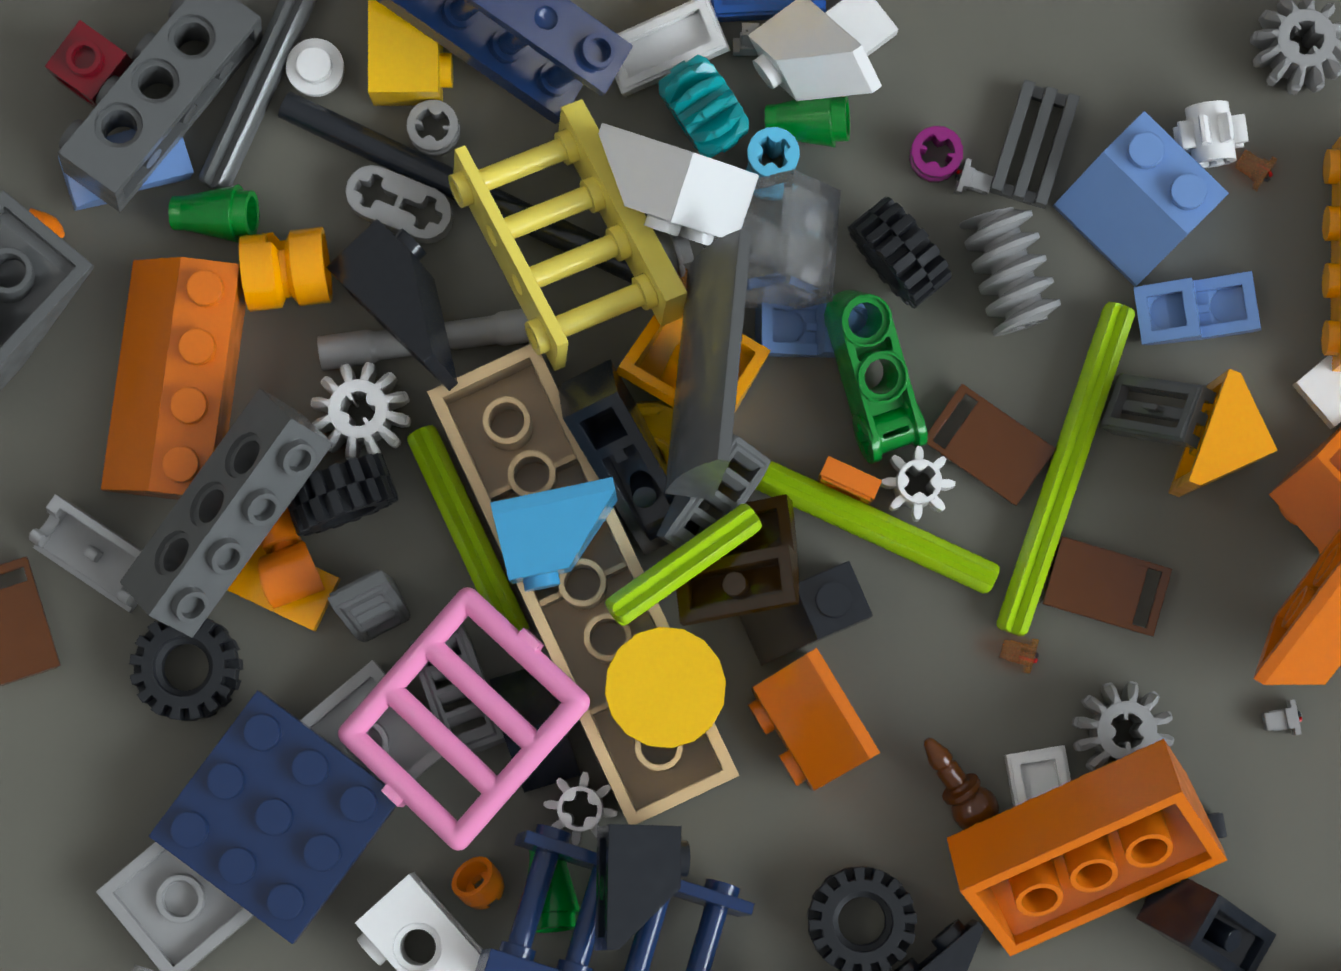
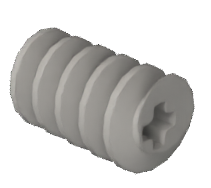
(1010, 269)

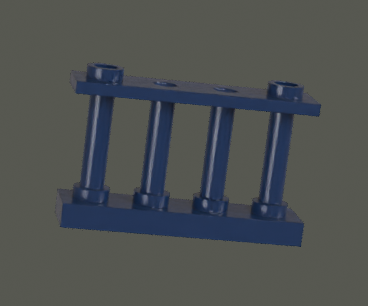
(525, 46)
(553, 844)

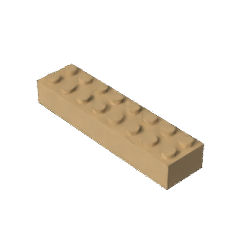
(516, 444)

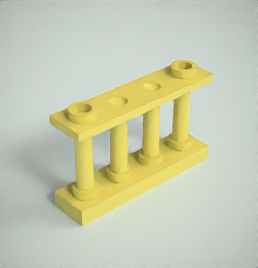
(626, 238)

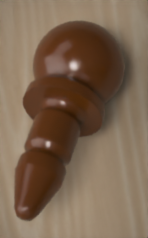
(963, 791)

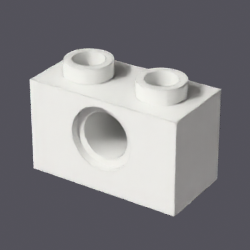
(409, 908)

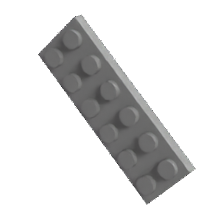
(183, 915)

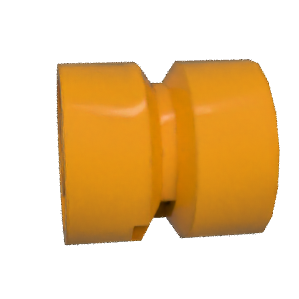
(285, 269)

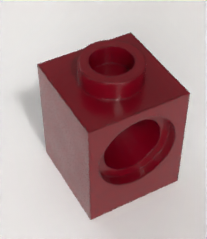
(87, 62)

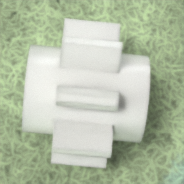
(1211, 133)
(915, 468)
(569, 794)

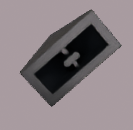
(536, 705)

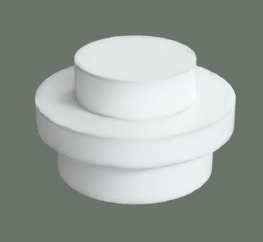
(315, 67)

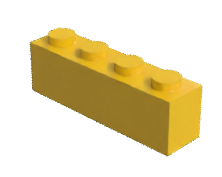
(403, 61)

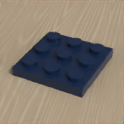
(275, 817)

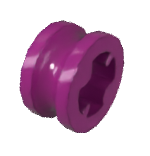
(939, 136)

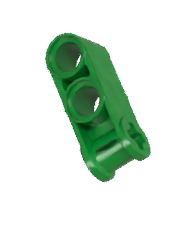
(887, 413)

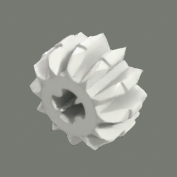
(377, 398)

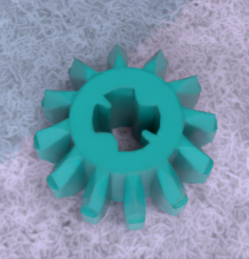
(704, 106)

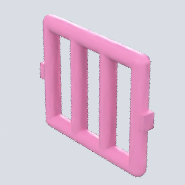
(534, 743)

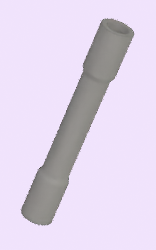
(371, 346)

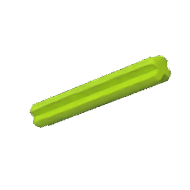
(464, 523)

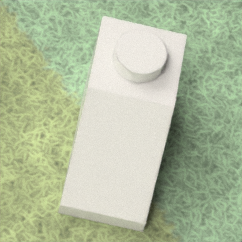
(811, 55)

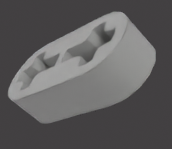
(405, 192)

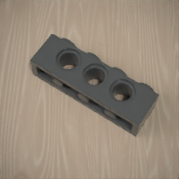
(119, 170)
(225, 513)

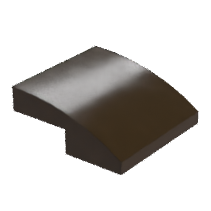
(752, 576)

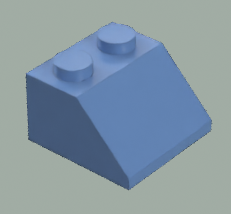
(1140, 199)

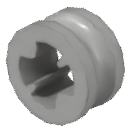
(438, 111)

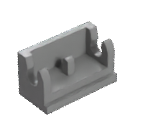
(87, 549)

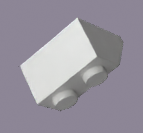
(677, 187)

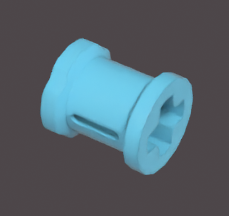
(774, 142)

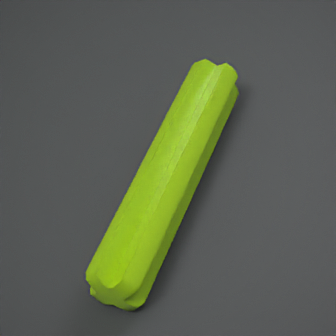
(683, 564)

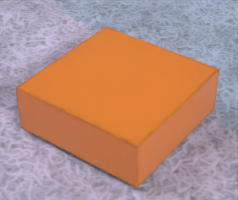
(849, 480)

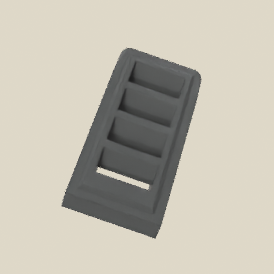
(738, 483)
(370, 605)
(475, 739)

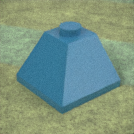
(550, 530)

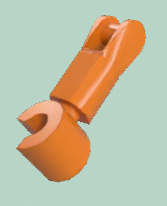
(287, 568)

